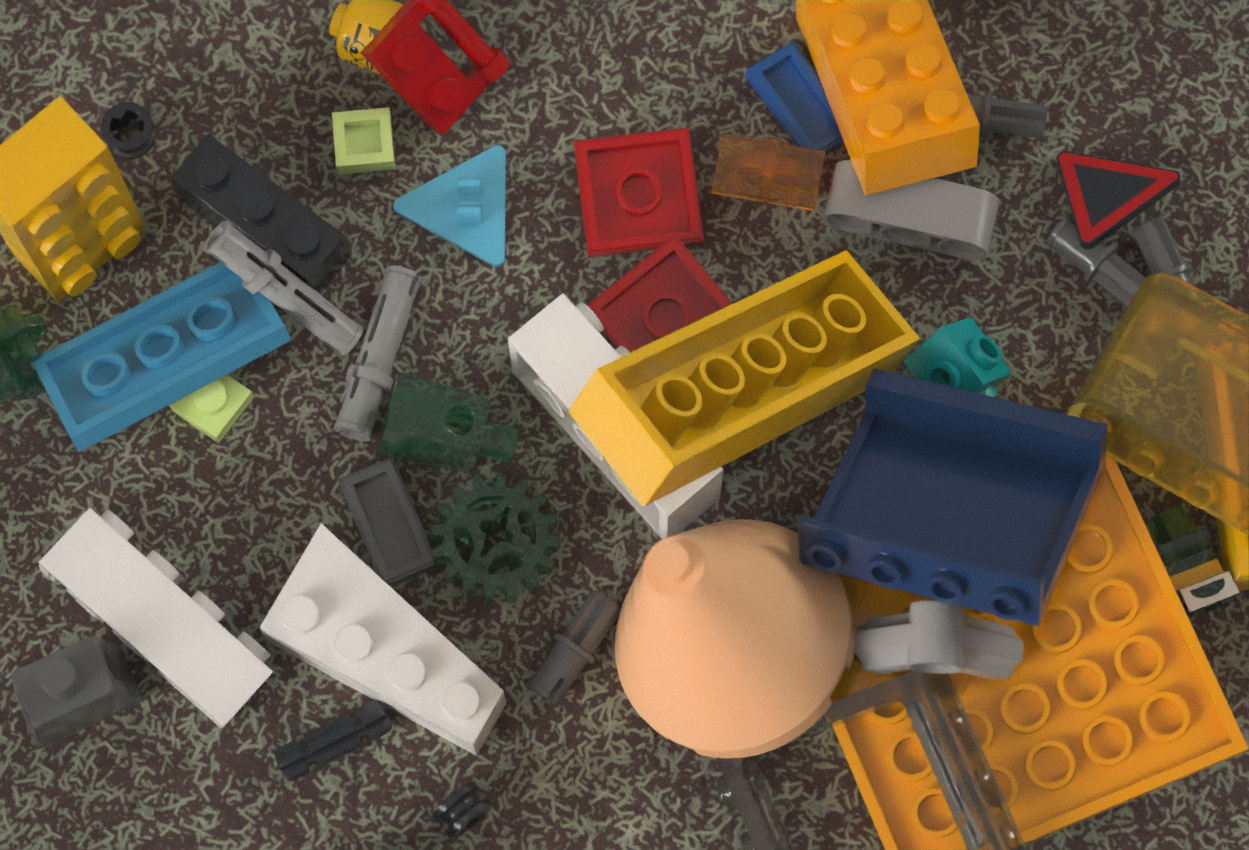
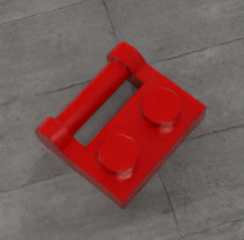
(424, 72)

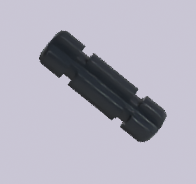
(333, 740)

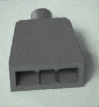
(74, 689)

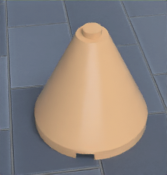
(733, 639)

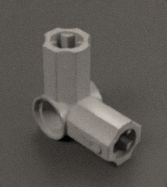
(938, 641)

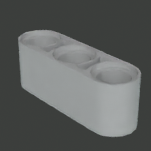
(921, 215)

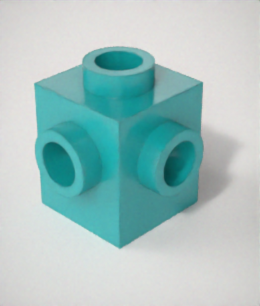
(961, 359)

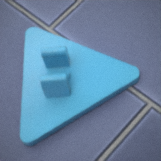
(464, 206)

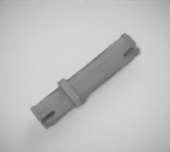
(265, 274)
(371, 373)

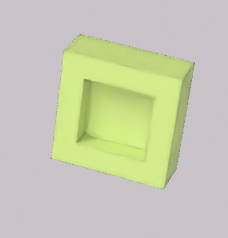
(363, 141)
(214, 406)

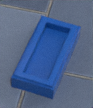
(796, 99)

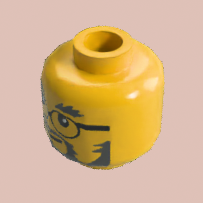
(357, 25)

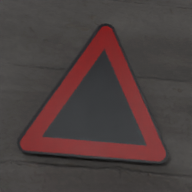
(1109, 192)

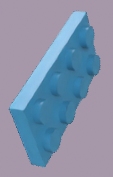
(158, 353)

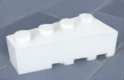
(157, 616)
(371, 639)

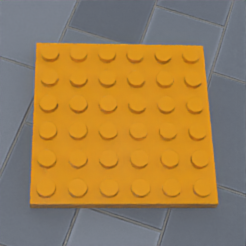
(1092, 715)

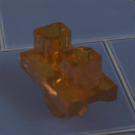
(768, 172)

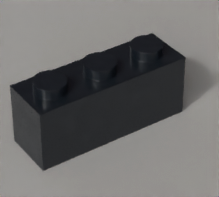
(228, 188)

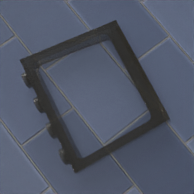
(947, 743)

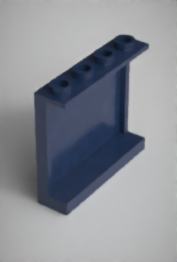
(957, 497)

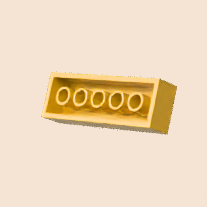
(741, 376)

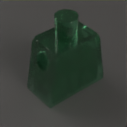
(419, 420)

